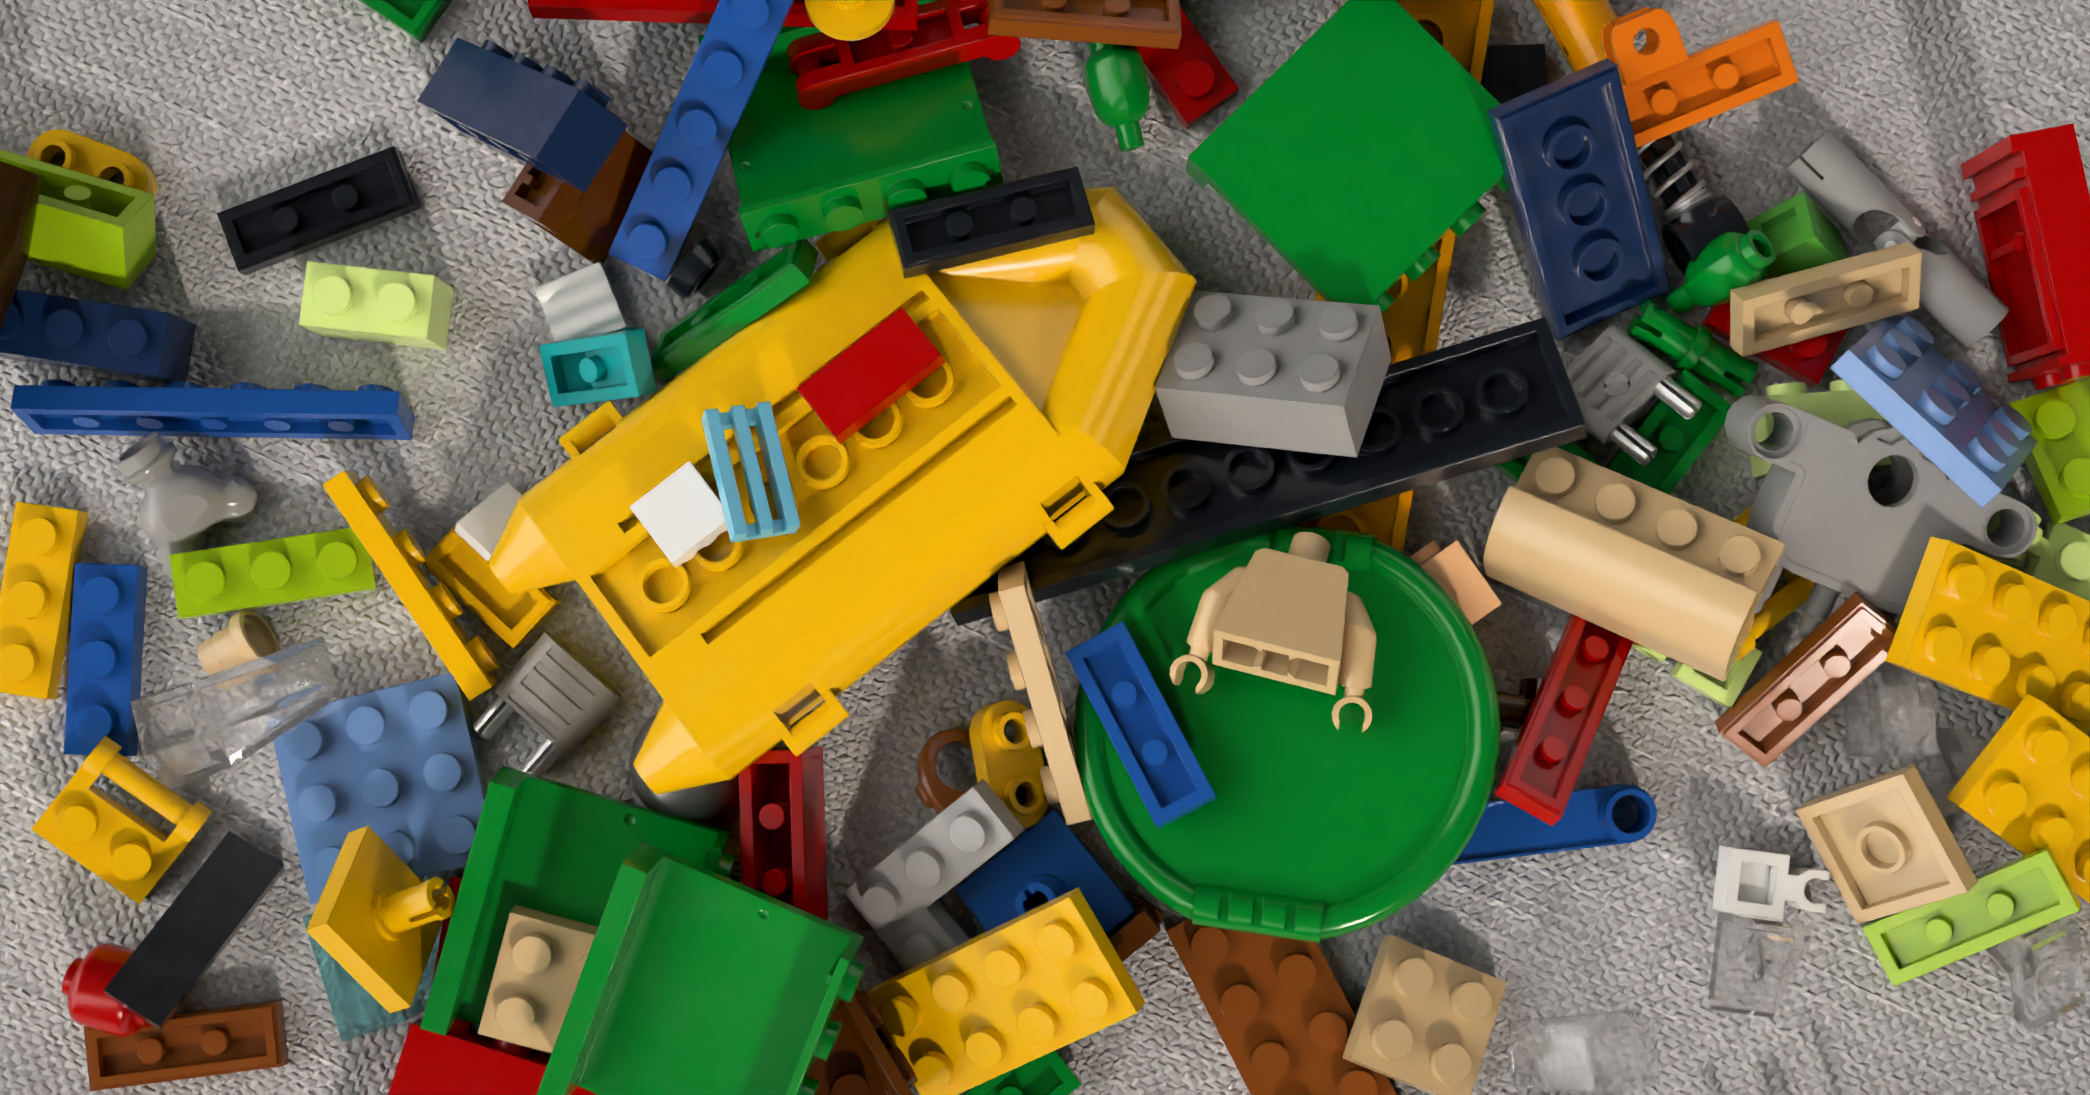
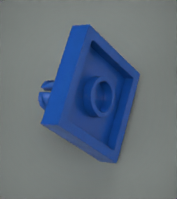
(1038, 869)

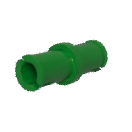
(1692, 348)

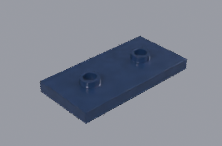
(1580, 198)

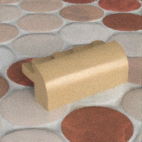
(1631, 559)

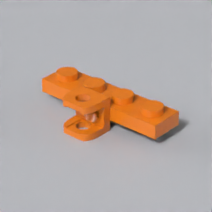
(1678, 89)

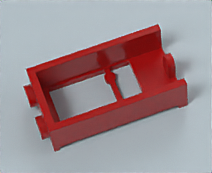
(2037, 251)

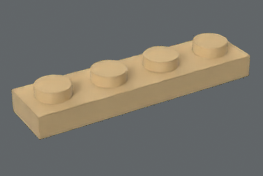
(1033, 669)

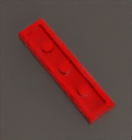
(1563, 720)

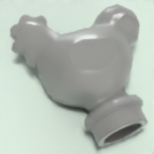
(181, 499)

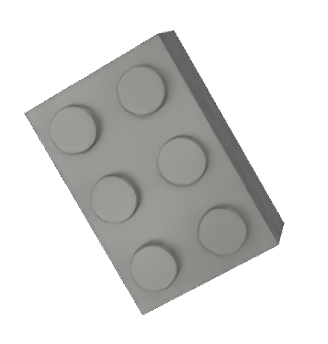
(1275, 372)

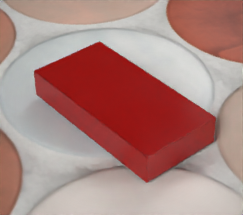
(871, 375)

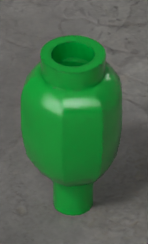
(1118, 90)
(1725, 264)

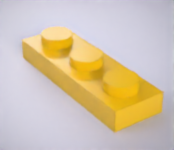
(38, 597)

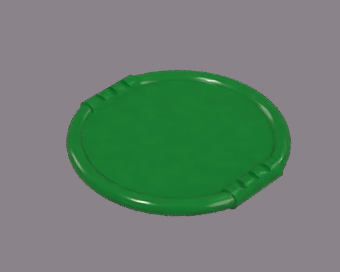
(1308, 819)

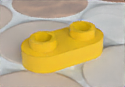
(93, 158)
(1006, 763)

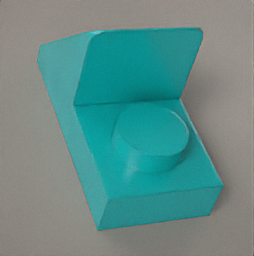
(598, 367)

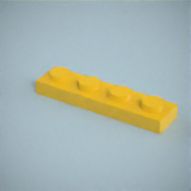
(399, 561)

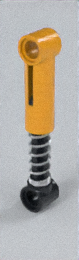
(1691, 209)

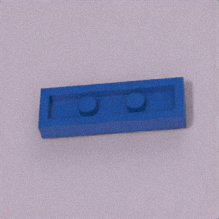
(105, 656)
(1141, 725)

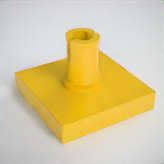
(380, 918)

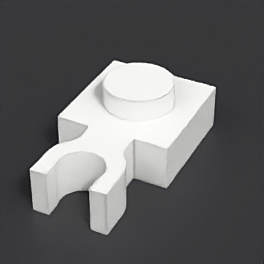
(1761, 883)

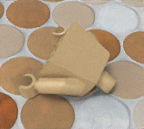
(1286, 623)

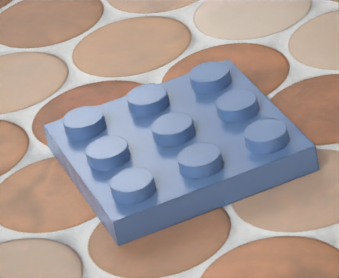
(1937, 406)
(388, 763)

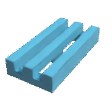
(739, 420)

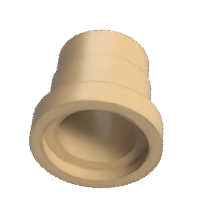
(241, 641)

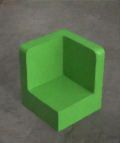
(1799, 235)

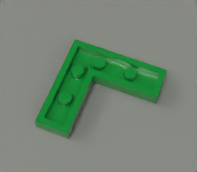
(1676, 439)

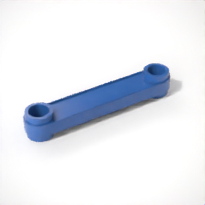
(1586, 823)

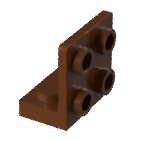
(581, 219)
(859, 1058)

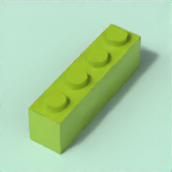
(89, 224)

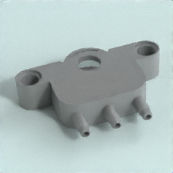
(1840, 532)

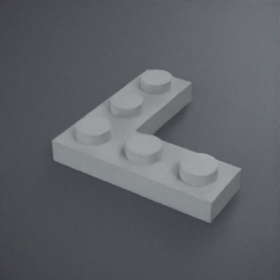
(904, 888)

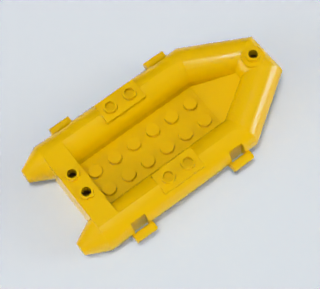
(900, 521)

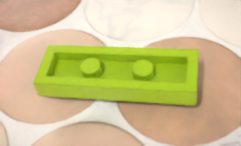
(271, 573)
(1996, 909)

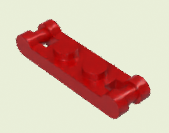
(894, 53)

